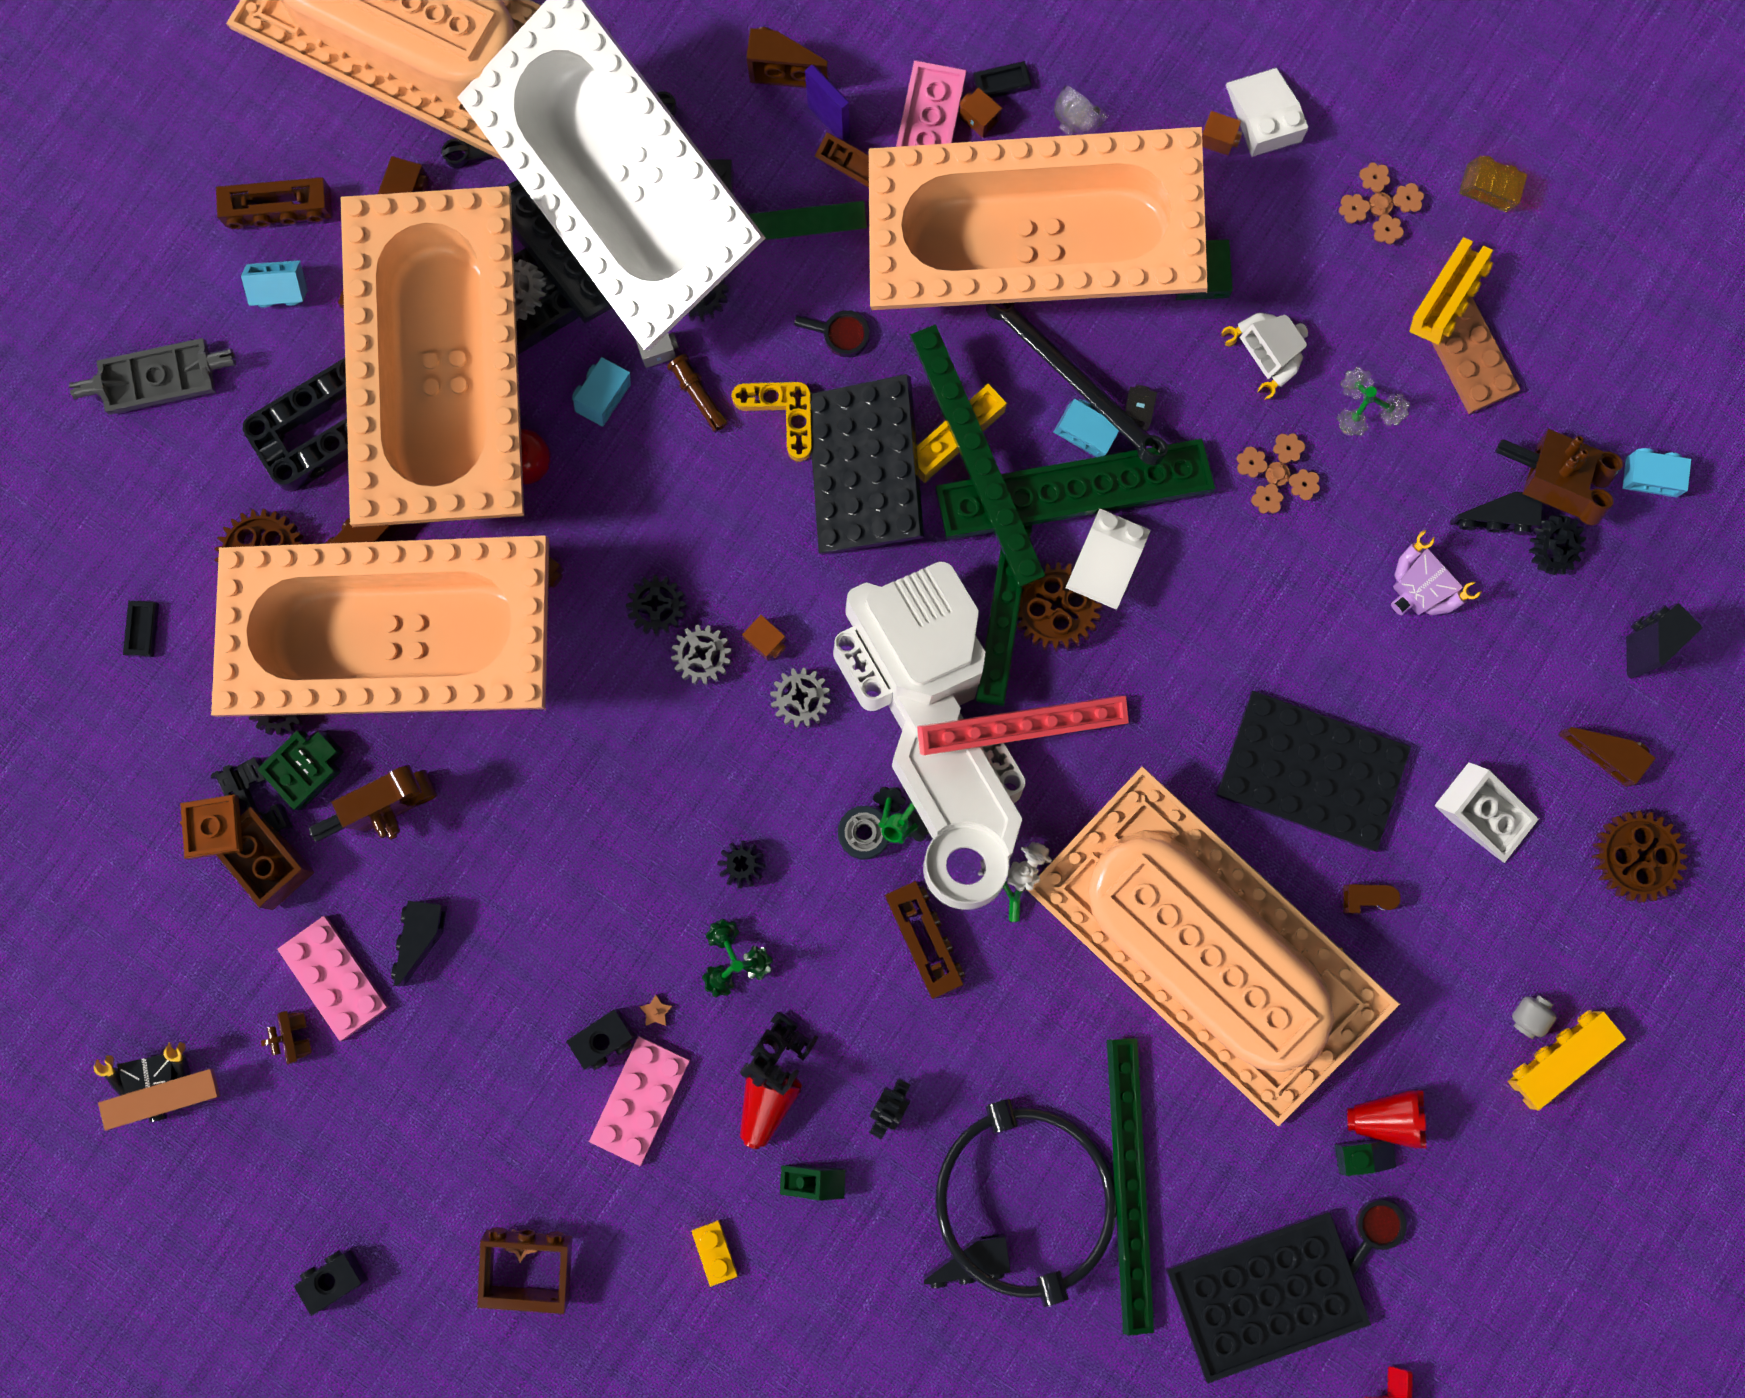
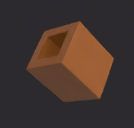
(980, 112)
(1221, 133)
(765, 638)

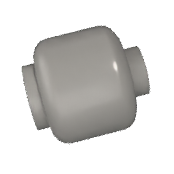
(1534, 1016)

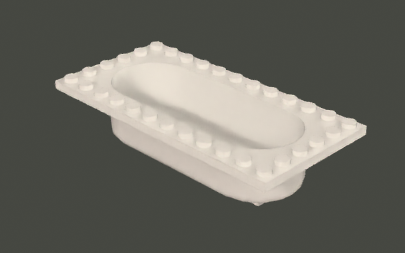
(610, 168)

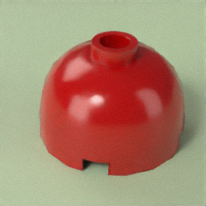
(535, 456)

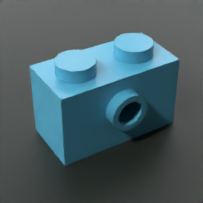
(274, 283)
(601, 391)
(1086, 428)
(1657, 473)

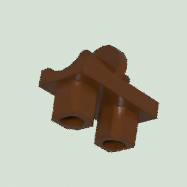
(292, 1050)

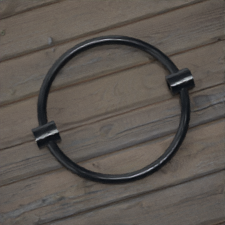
(1050, 1286)

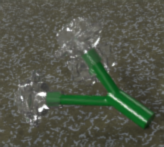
(1359, 383)

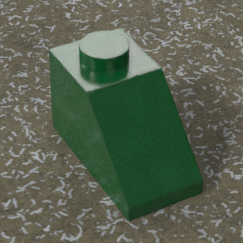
(1364, 1157)
(812, 1182)

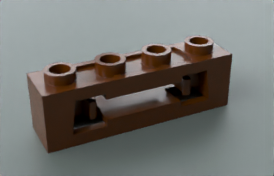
(844, 158)
(273, 203)
(942, 946)

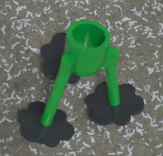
(898, 826)

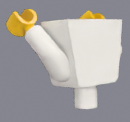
(1273, 345)

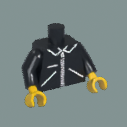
(145, 1072)

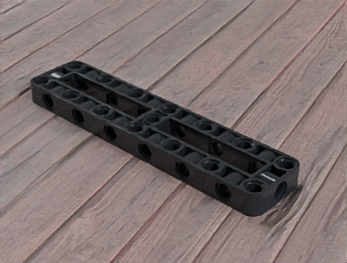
(329, 387)

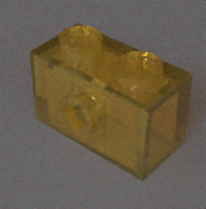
(1493, 183)

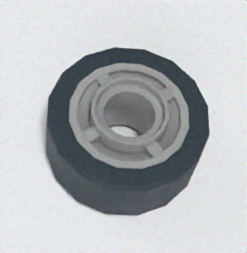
(847, 835)

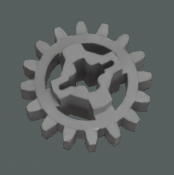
(527, 288)
(691, 660)
(812, 693)

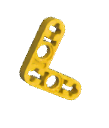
(784, 402)

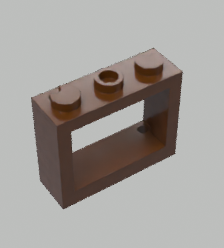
(524, 1298)

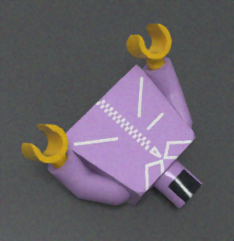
(1426, 583)

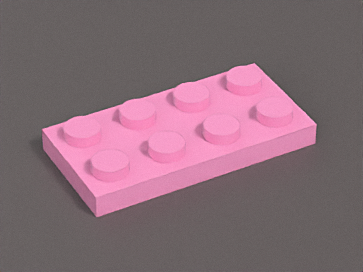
(931, 105)
(333, 978)
(639, 1101)

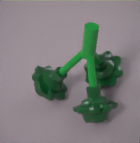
(756, 962)

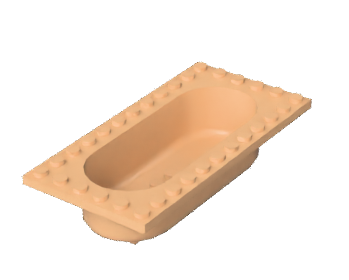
(394, 50)
(1037, 219)
(431, 357)
(381, 627)
(1212, 946)

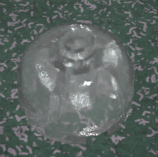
(1077, 113)

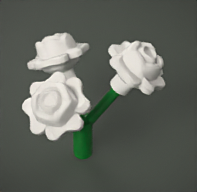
(1022, 876)

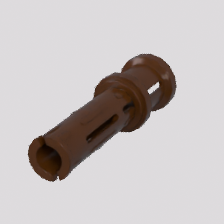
(691, 383)

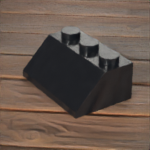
(1658, 638)

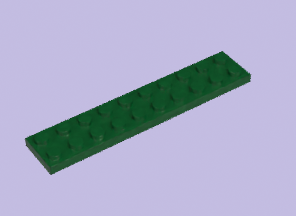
(1082, 488)

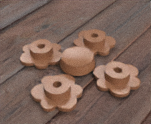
(1381, 203)
(1278, 473)

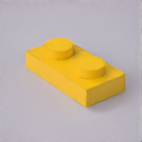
(714, 1253)

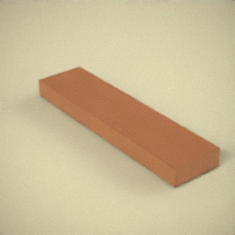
(159, 1099)

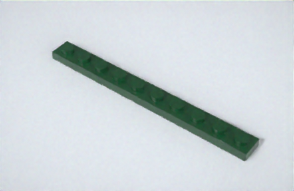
(977, 456)
(1130, 1187)

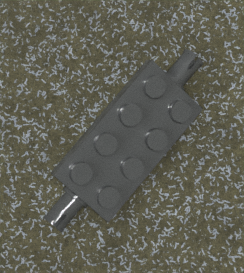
(154, 376)

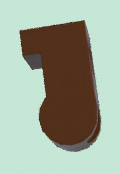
(1377, 896)

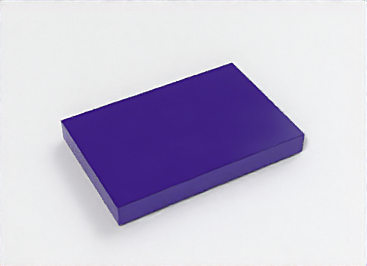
(827, 103)

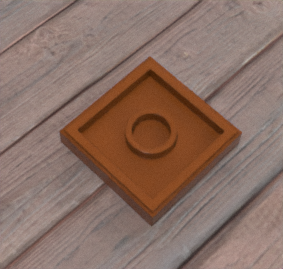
(211, 827)

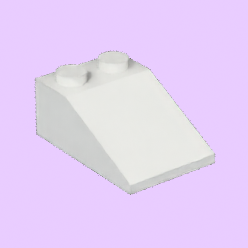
(1267, 111)
(1108, 559)
(1486, 811)

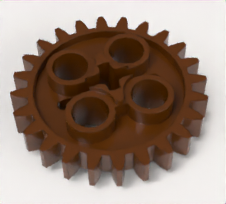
(254, 525)
(1043, 626)
(1621, 837)

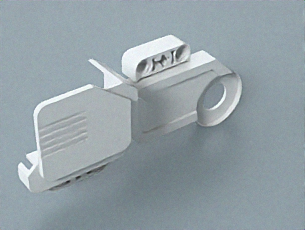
(924, 661)

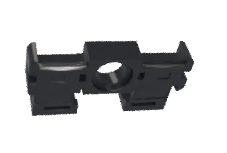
(238, 780)
(763, 1062)

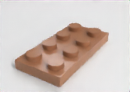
(1475, 362)

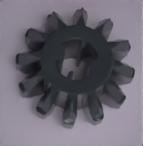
(732, 867)

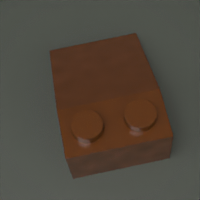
(779, 60)
(268, 864)

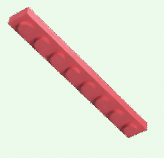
(1022, 725)

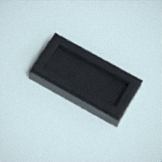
(1003, 79)
(140, 629)

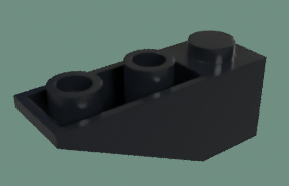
(1508, 512)
(420, 933)
(985, 1252)

